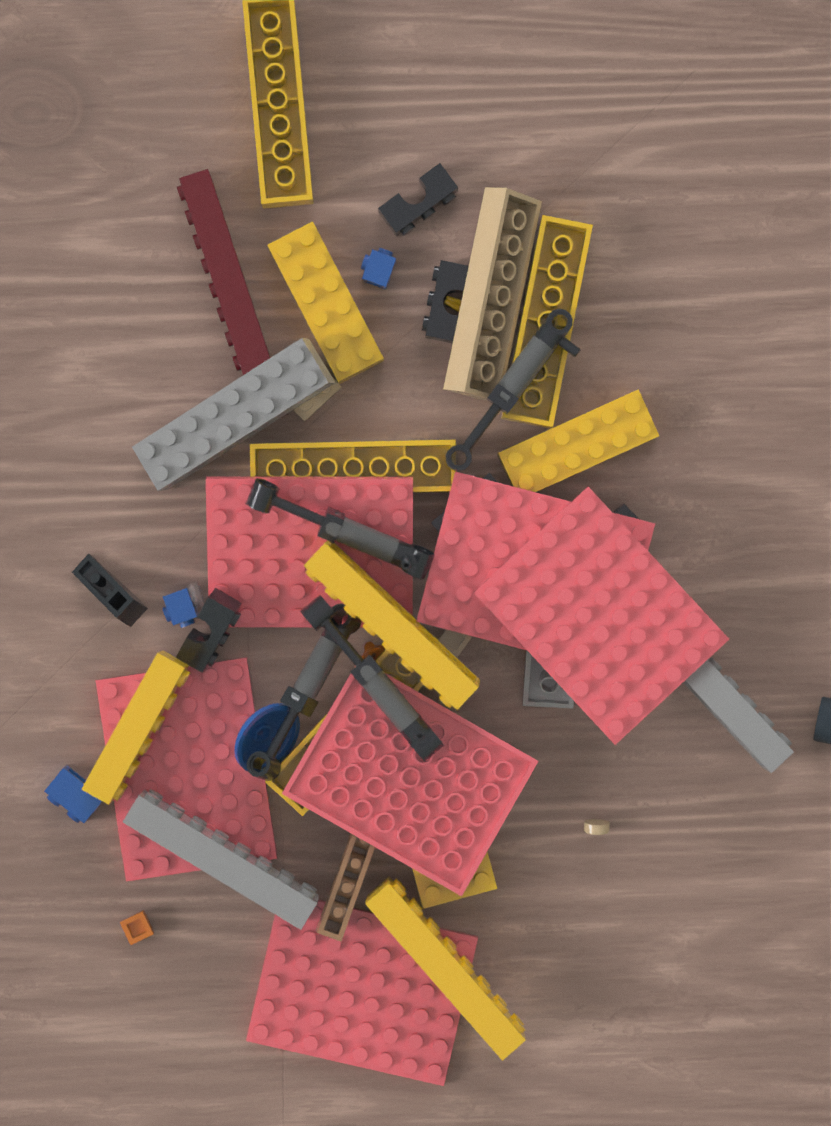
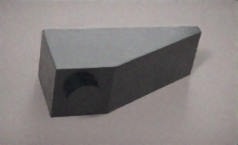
(109, 591)

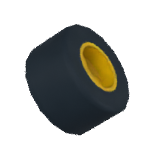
(823, 724)

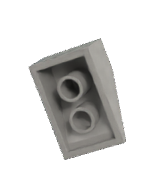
(541, 688)

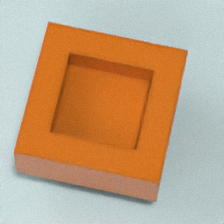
(137, 927)

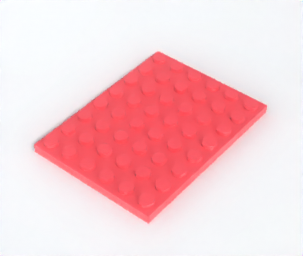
(477, 536)
(264, 554)
(601, 615)
(193, 765)
(423, 813)
(355, 999)

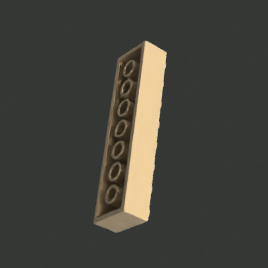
(492, 292)

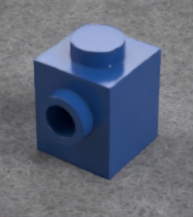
(378, 268)
(180, 608)

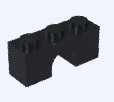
(401, 215)
(449, 279)
(219, 613)

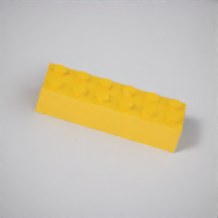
(325, 302)
(579, 443)
(135, 727)

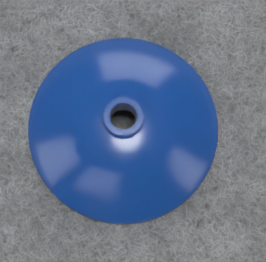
(259, 732)

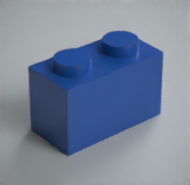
(67, 791)

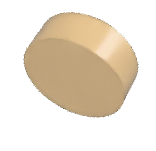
(596, 826)

